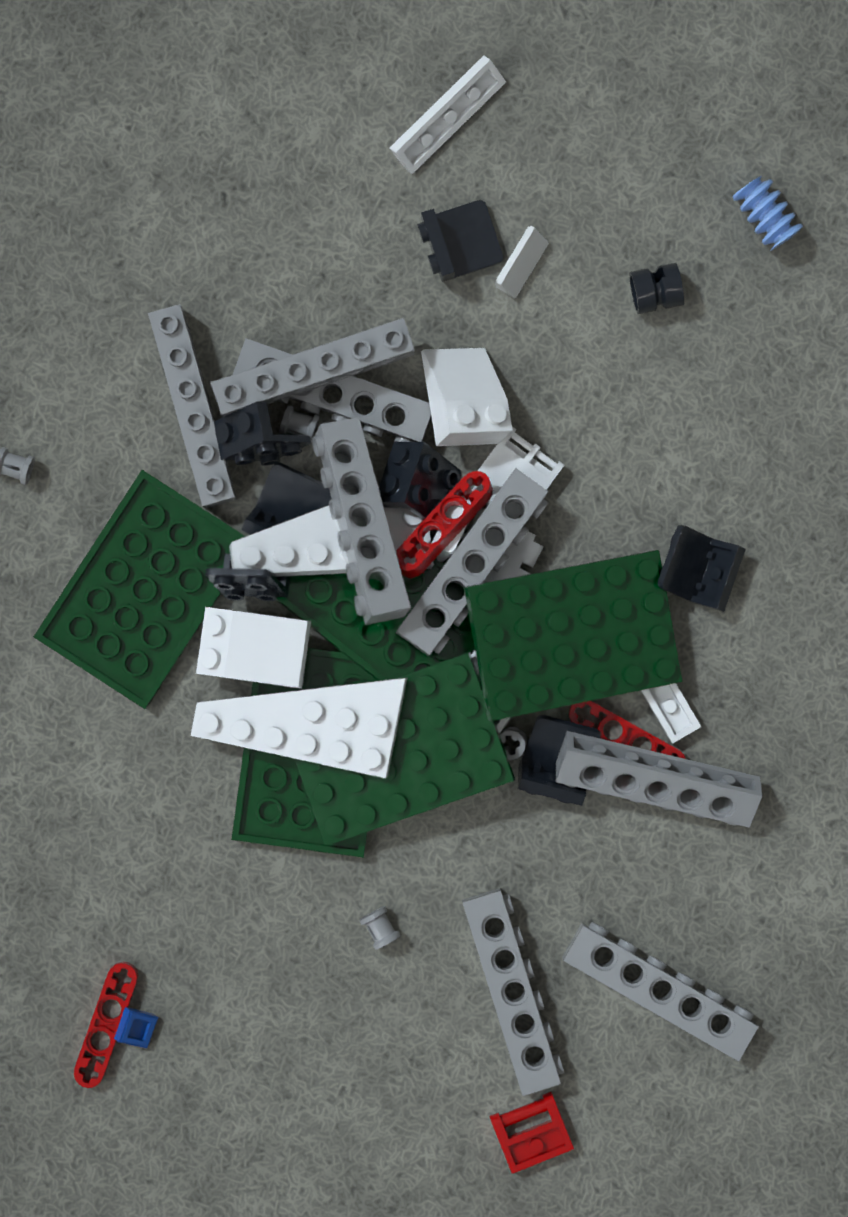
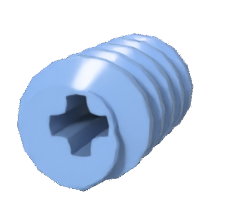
(767, 212)

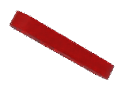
(439, 521)
(629, 730)
(109, 1025)

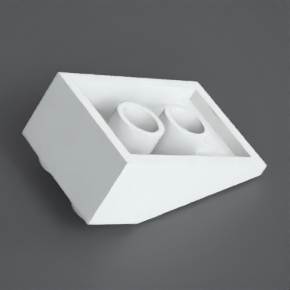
(465, 397)
(253, 647)

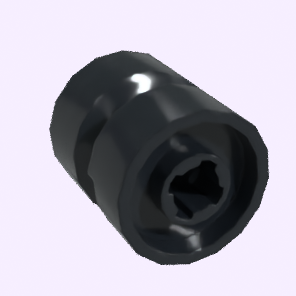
(656, 288)

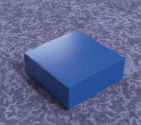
(136, 1027)

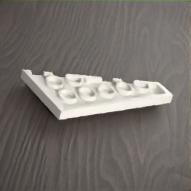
(311, 544)
(329, 726)

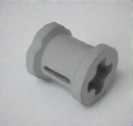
(298, 423)
(16, 466)
(516, 734)
(380, 927)

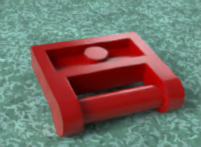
(534, 1143)

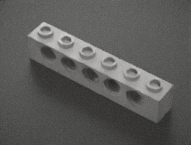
(314, 367)
(384, 399)
(192, 405)
(348, 438)
(516, 489)
(658, 779)
(729, 1040)
(530, 1075)

